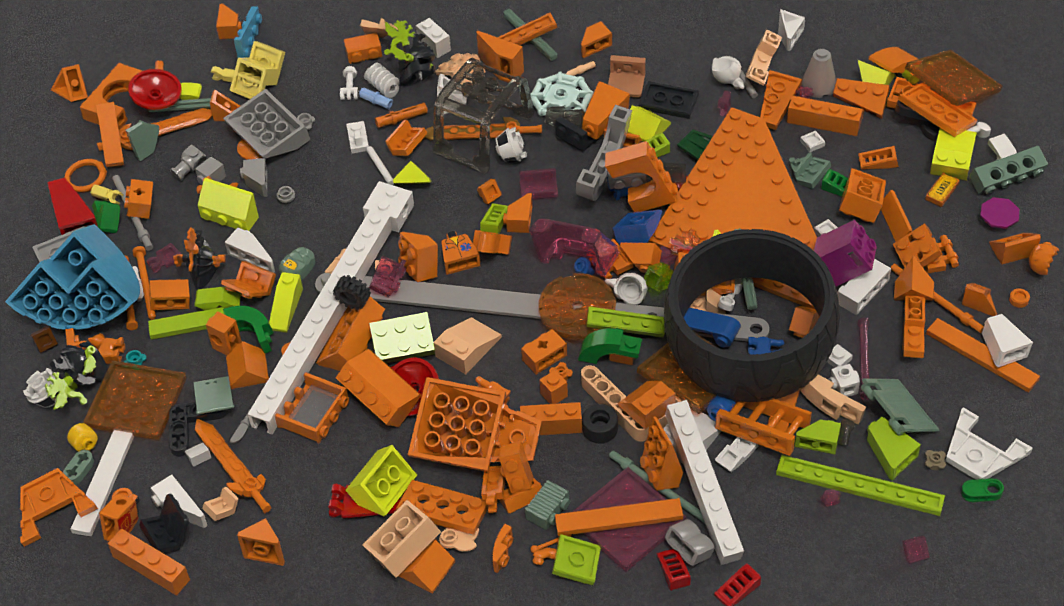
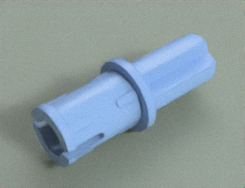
(376, 98)

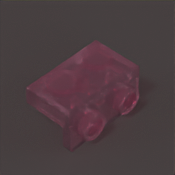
(540, 183)
(387, 276)

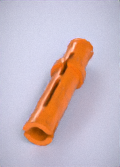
(404, 114)

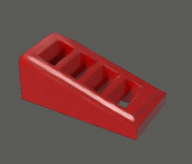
(748, 577)
(678, 581)

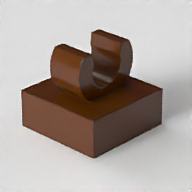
(44, 339)

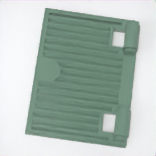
(899, 405)

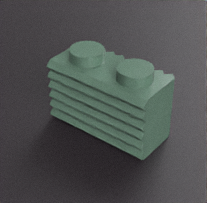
(548, 502)

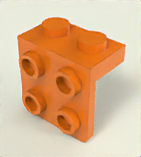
(251, 281)

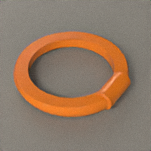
(85, 162)

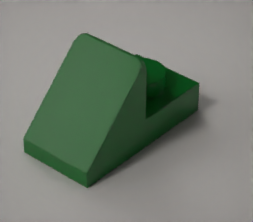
(106, 215)

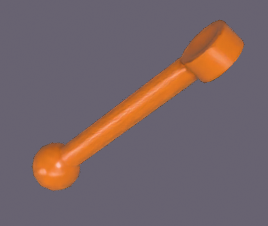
(534, 548)

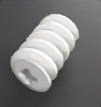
(382, 80)

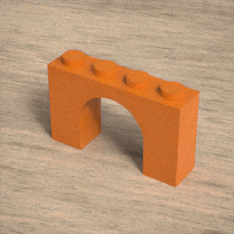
(114, 83)
(642, 159)

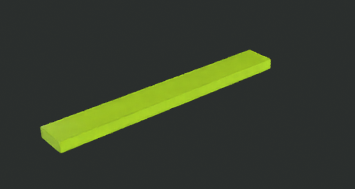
(860, 485)

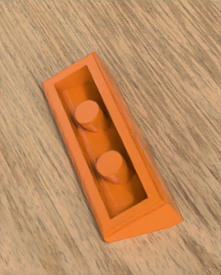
(895, 216)

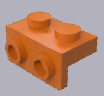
(405, 139)

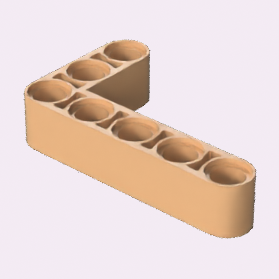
(606, 393)

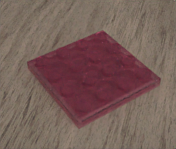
(631, 543)

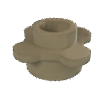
(935, 464)

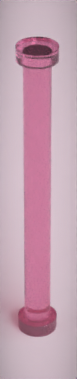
(863, 323)

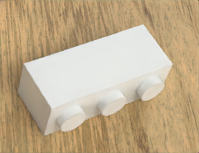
(862, 289)

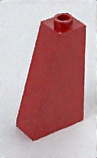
(69, 207)

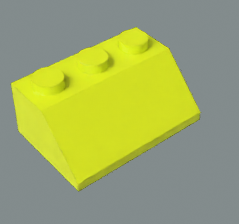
(227, 205)
(381, 481)

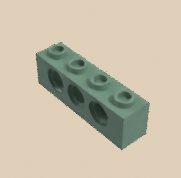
(1032, 158)

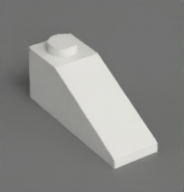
(246, 247)
(170, 485)

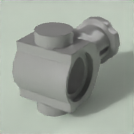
(190, 159)

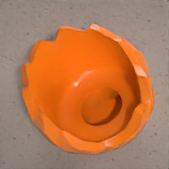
(1041, 257)

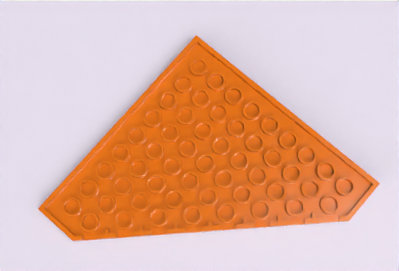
(740, 186)

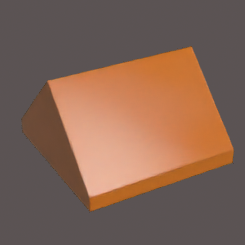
(1015, 247)
(247, 366)
(261, 543)
(429, 567)

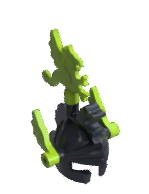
(413, 61)
(79, 368)

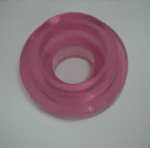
(805, 92)
(831, 497)

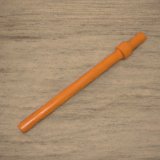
(965, 318)

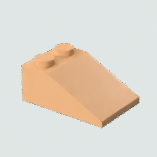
(465, 344)

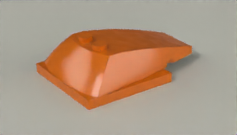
(468, 426)

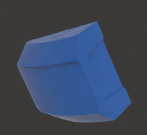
(637, 226)

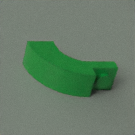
(252, 320)
(608, 342)

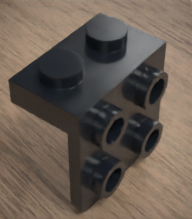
(572, 134)
(168, 529)

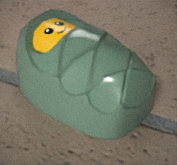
(298, 262)

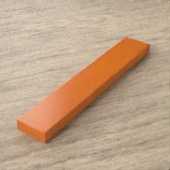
(980, 354)
(619, 517)

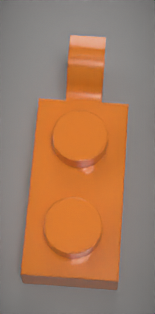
(492, 487)

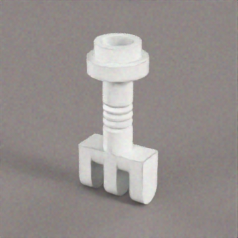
(349, 73)

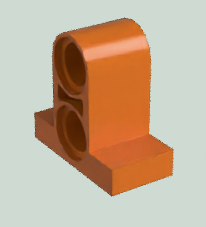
(492, 242)

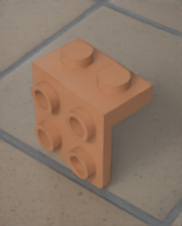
(628, 74)

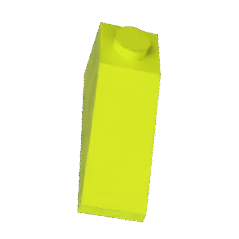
(285, 301)

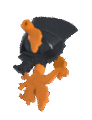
(199, 259)

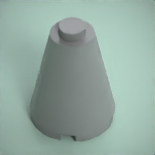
(820, 74)

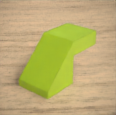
(212, 297)

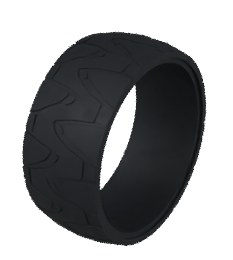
(751, 255)

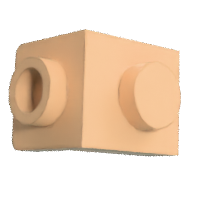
(221, 506)

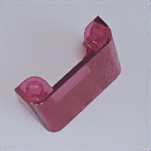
(556, 238)

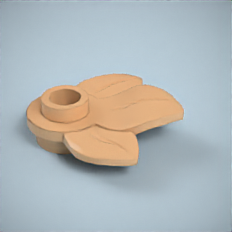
(459, 540)

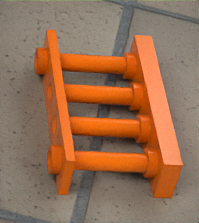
(764, 434)

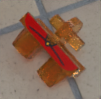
(684, 242)

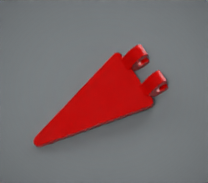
(349, 507)

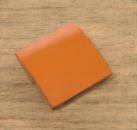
(892, 59)

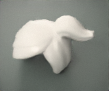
(727, 71)
(629, 287)

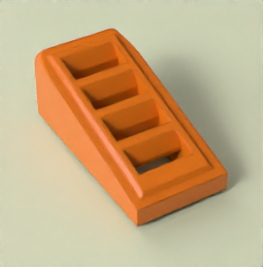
(889, 161)

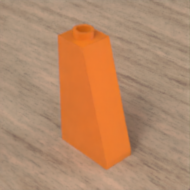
(600, 108)

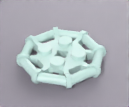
(565, 85)

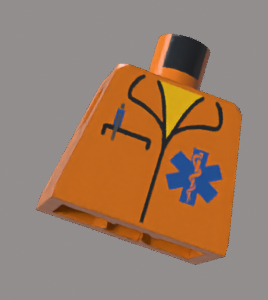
(459, 253)

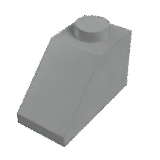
(255, 175)

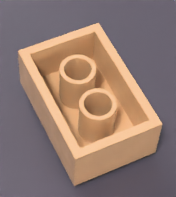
(401, 538)

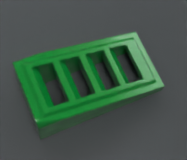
(831, 180)

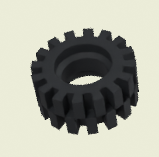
(351, 292)

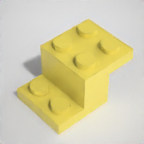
(257, 71)

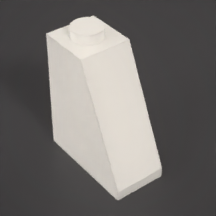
(1005, 340)

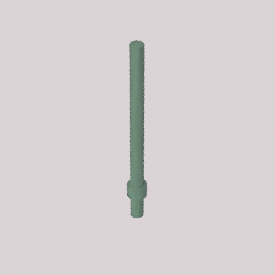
(626, 462)

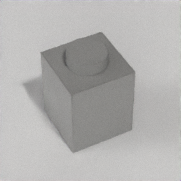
(211, 168)

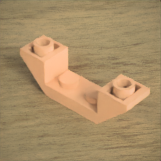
(762, 56)

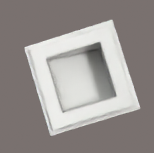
(198, 454)

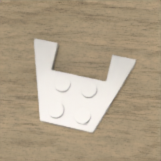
(978, 456)

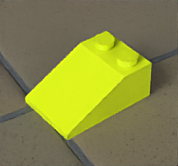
(953, 154)

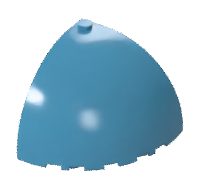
(79, 284)

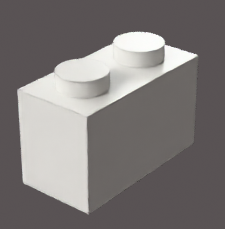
(435, 37)

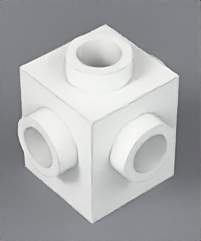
(845, 380)

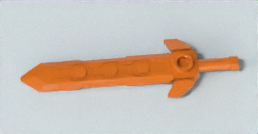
(182, 121)
(244, 482)

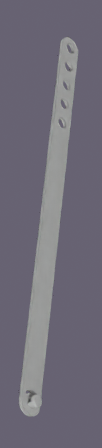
(510, 302)

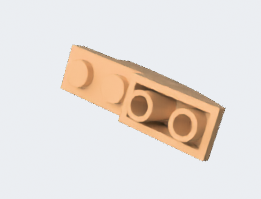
(831, 402)

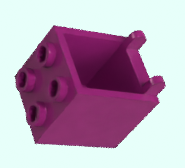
(834, 250)

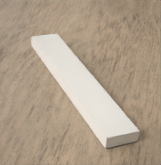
(103, 480)

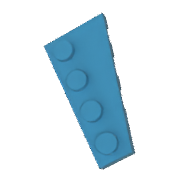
(247, 33)

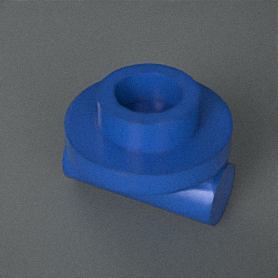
(583, 265)

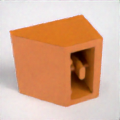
(420, 255)

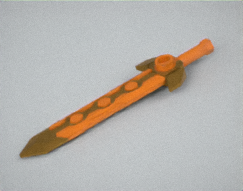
(473, 131)

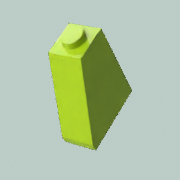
(892, 450)

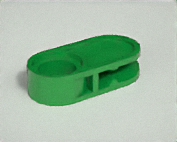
(977, 490)

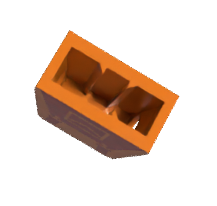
(118, 514)

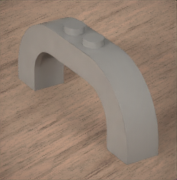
(593, 181)

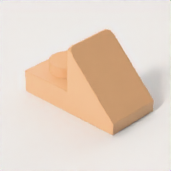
(708, 303)

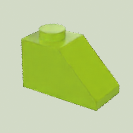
(819, 436)

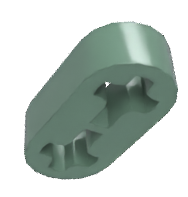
(78, 467)

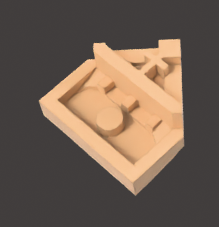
(371, 27)

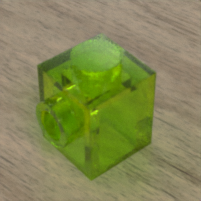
(658, 276)

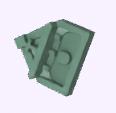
(143, 138)
(809, 170)

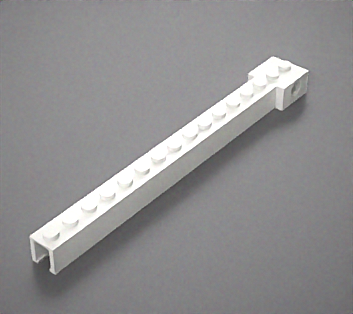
(383, 212)

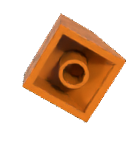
(648, 401)

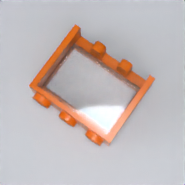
(314, 408)

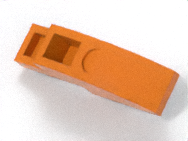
(914, 327)

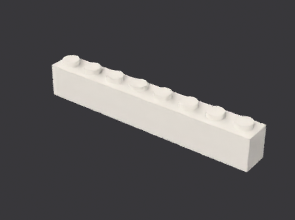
(704, 482)

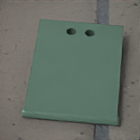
(213, 395)

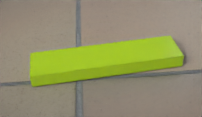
(627, 321)
(181, 323)

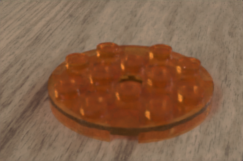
(562, 293)

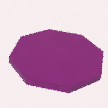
(999, 212)

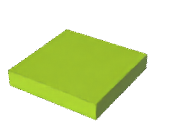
(576, 559)

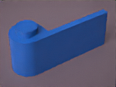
(720, 326)

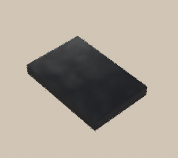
(669, 99)

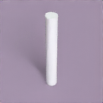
(380, 165)

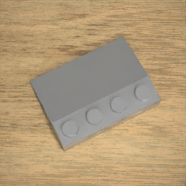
(268, 126)

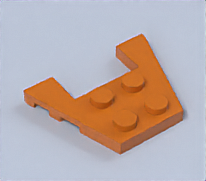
(46, 496)

